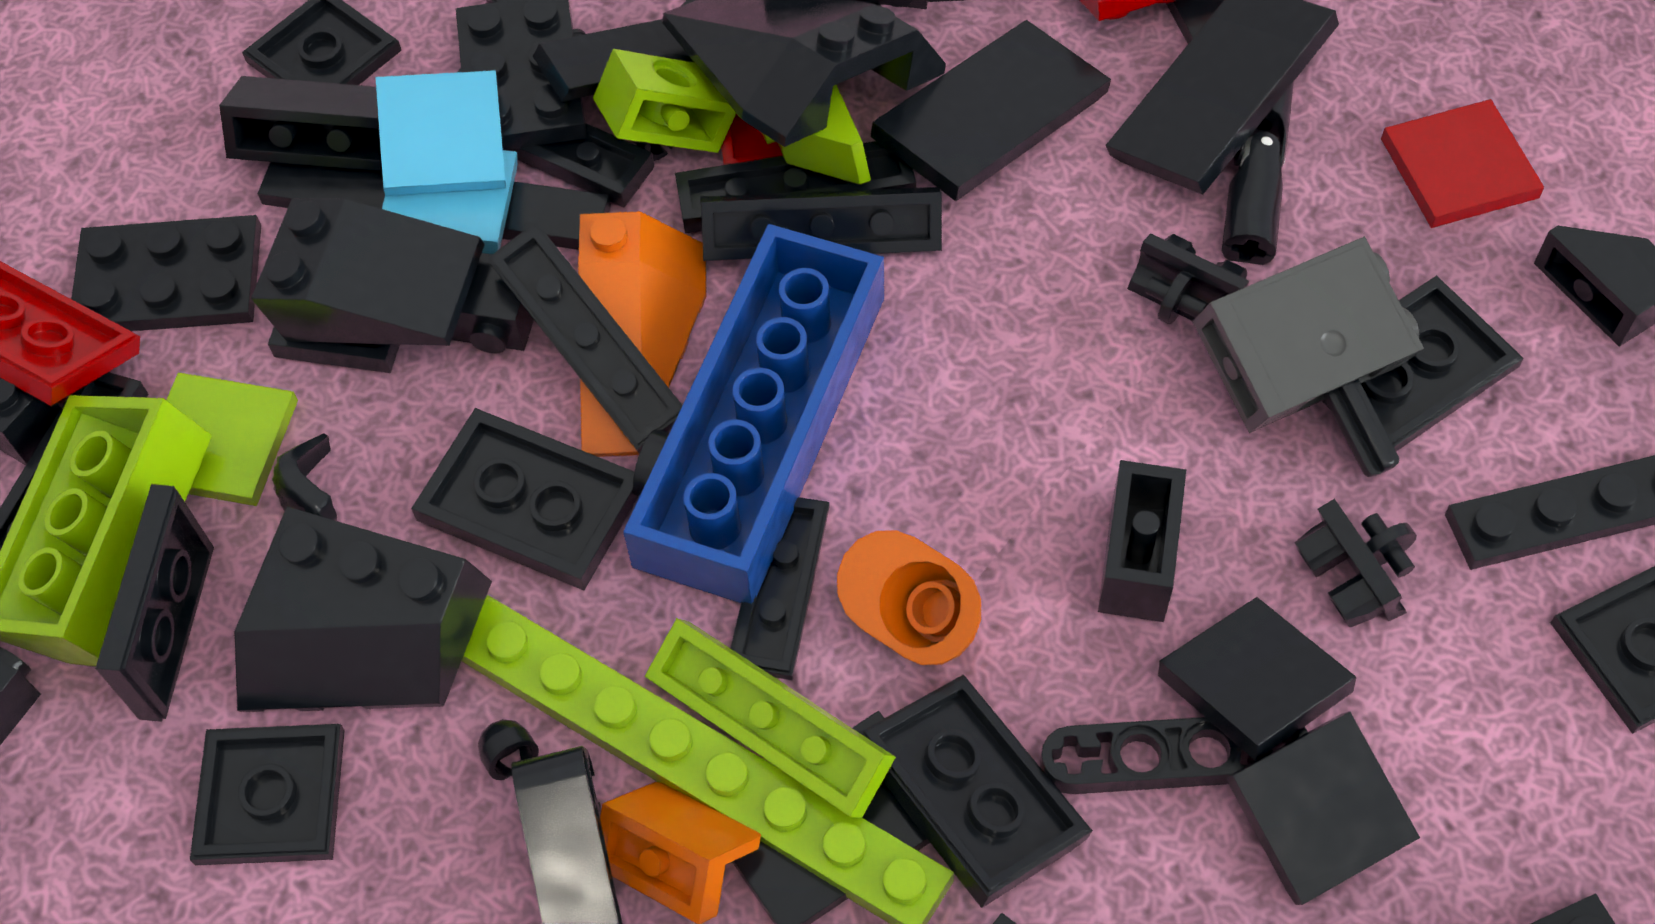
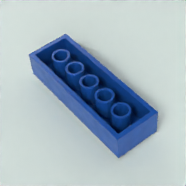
(756, 415)

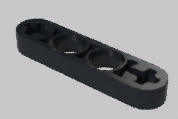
(1167, 737)

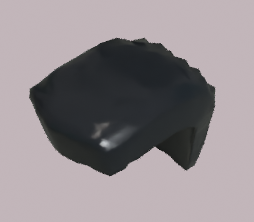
(291, 481)

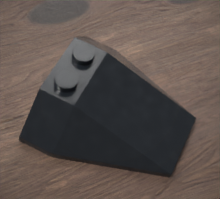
(785, 56)

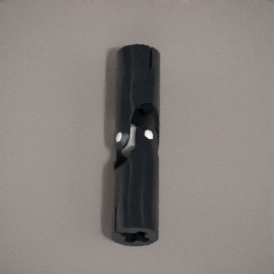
(1257, 189)

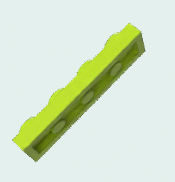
(770, 718)

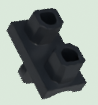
(1180, 279)
(1371, 589)

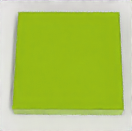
(245, 431)

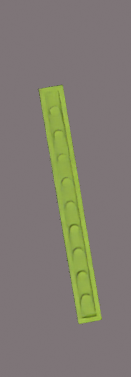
(705, 765)

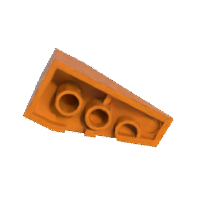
(653, 290)

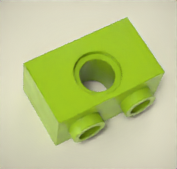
(662, 102)

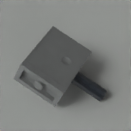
(1313, 340)

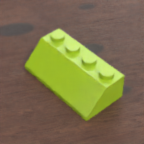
(83, 517)

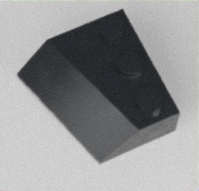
(353, 620)

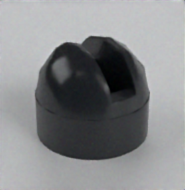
(501, 740)

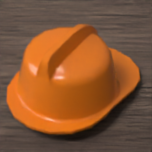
(909, 597)

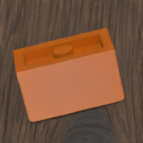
(673, 848)

